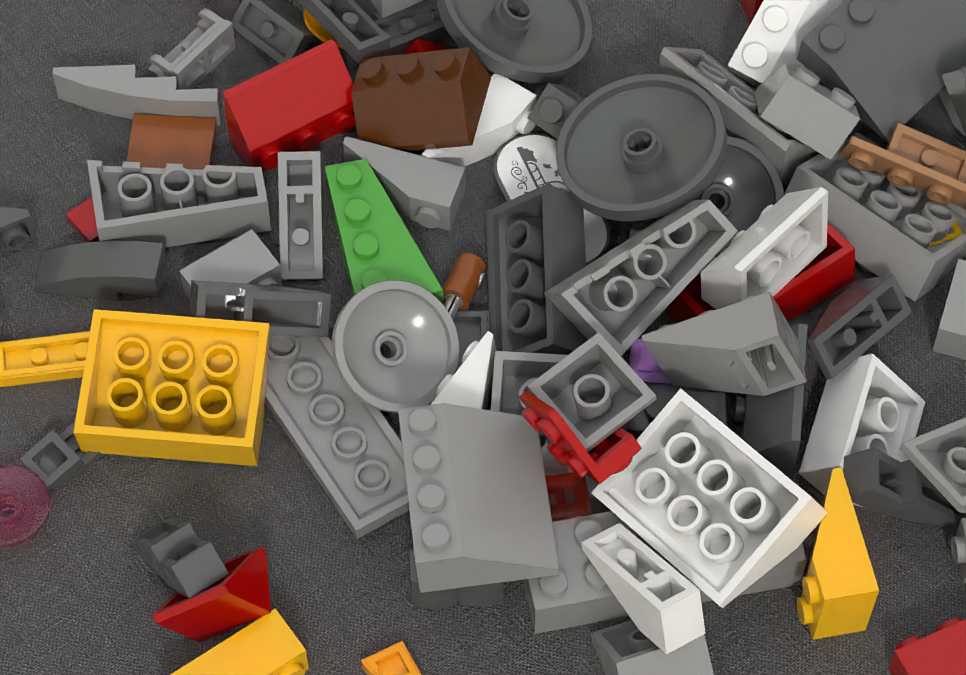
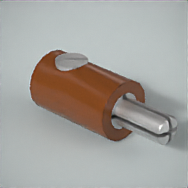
(463, 282)

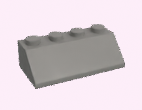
(737, 108)

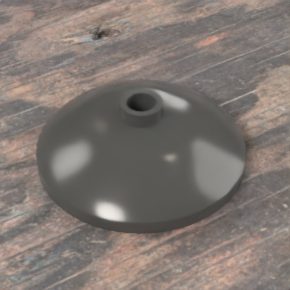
(744, 185)

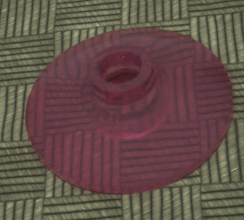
(29, 497)

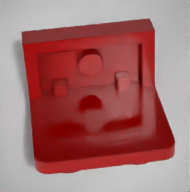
(599, 463)

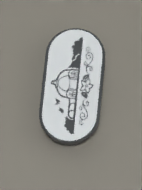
(531, 163)

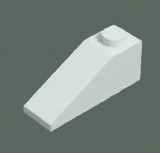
(501, 120)
(648, 588)

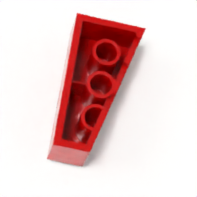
(814, 283)

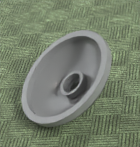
(420, 342)

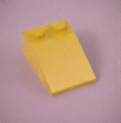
(839, 576)

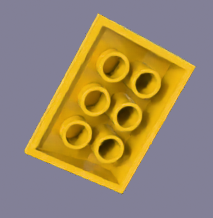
(173, 387)

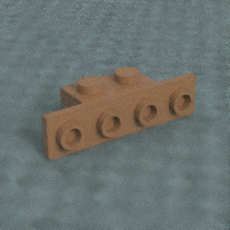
(914, 161)

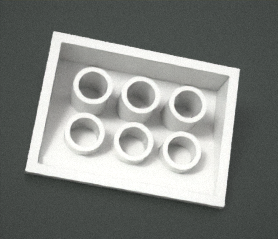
(709, 501)

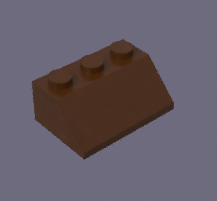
(420, 99)

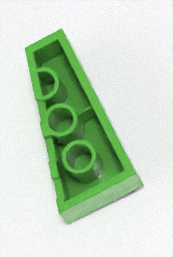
(371, 232)

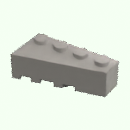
(177, 202)
(642, 275)

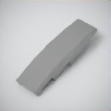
(121, 93)

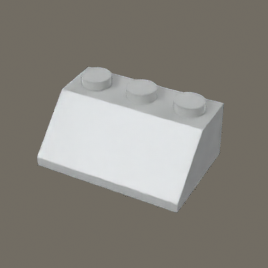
(777, 36)
(769, 250)
(857, 412)

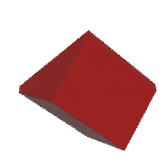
(223, 605)

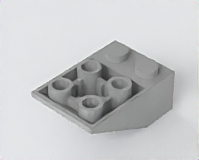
(731, 349)

